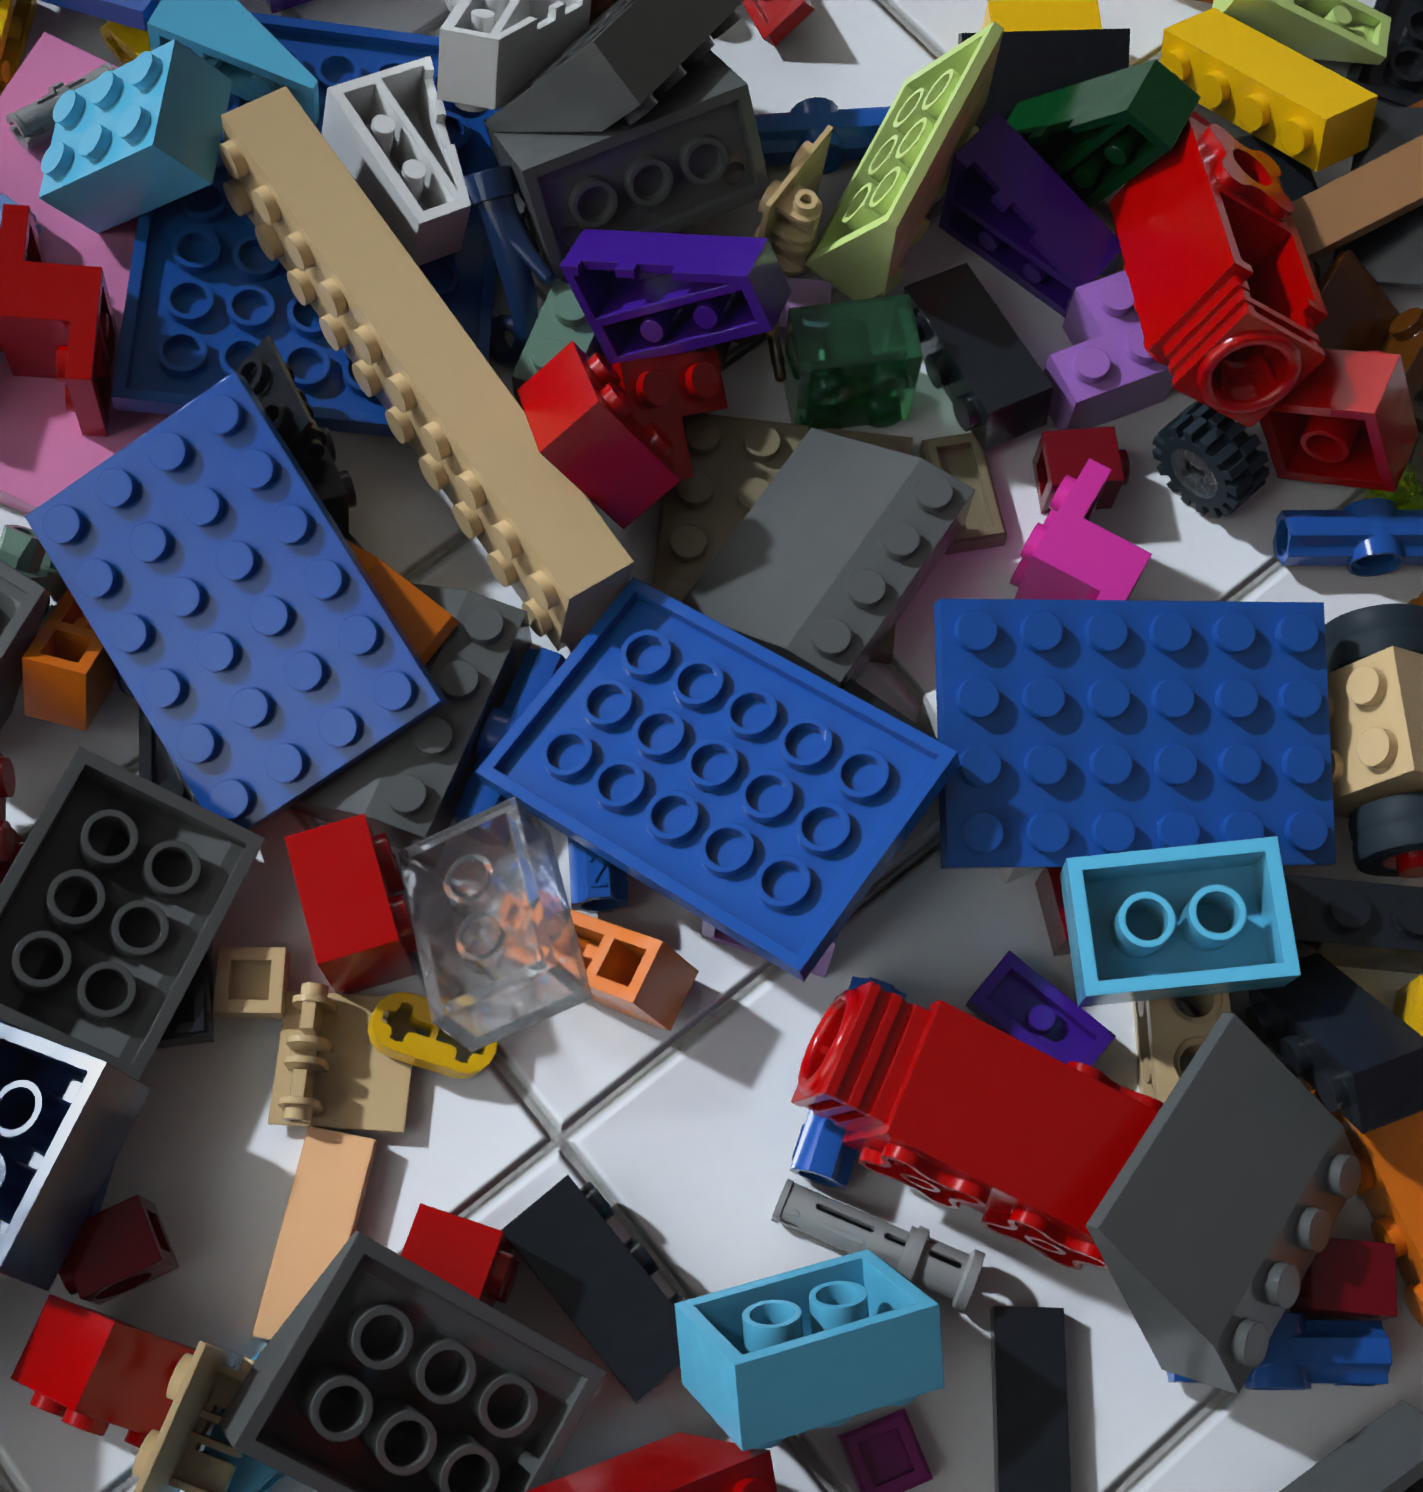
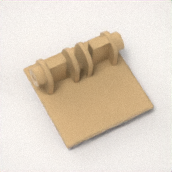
(792, 207)
(330, 1068)
(171, 1457)

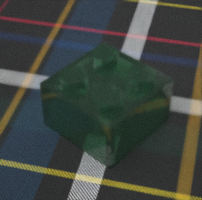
(852, 363)

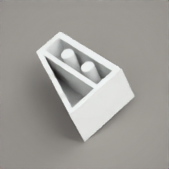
(500, 45)
(400, 154)

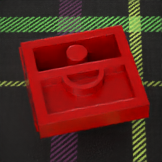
(56, 321)

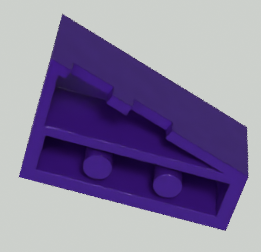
(1025, 217)
(673, 290)

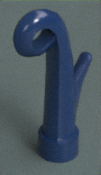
(514, 256)

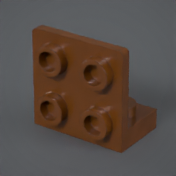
(1366, 320)

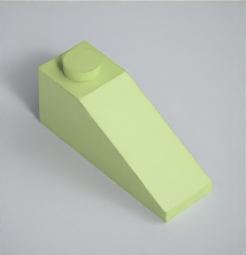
(1317, 27)

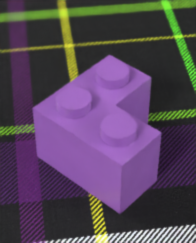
(1107, 366)

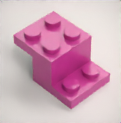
(1073, 556)

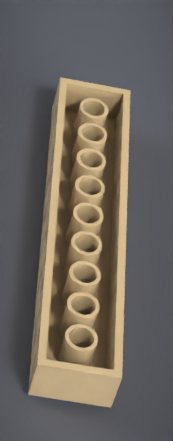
(421, 368)

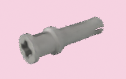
(910, 1253)

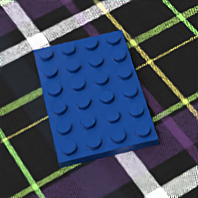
(234, 607)
(1131, 728)
(720, 774)

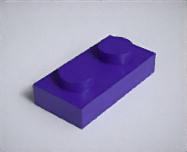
(1038, 1013)

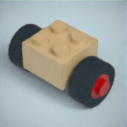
(1378, 734)

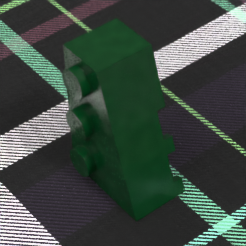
(1106, 126)

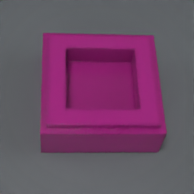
(885, 1455)

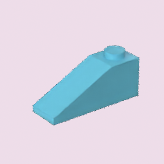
(236, 46)

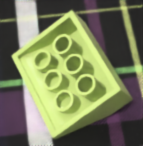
(905, 169)

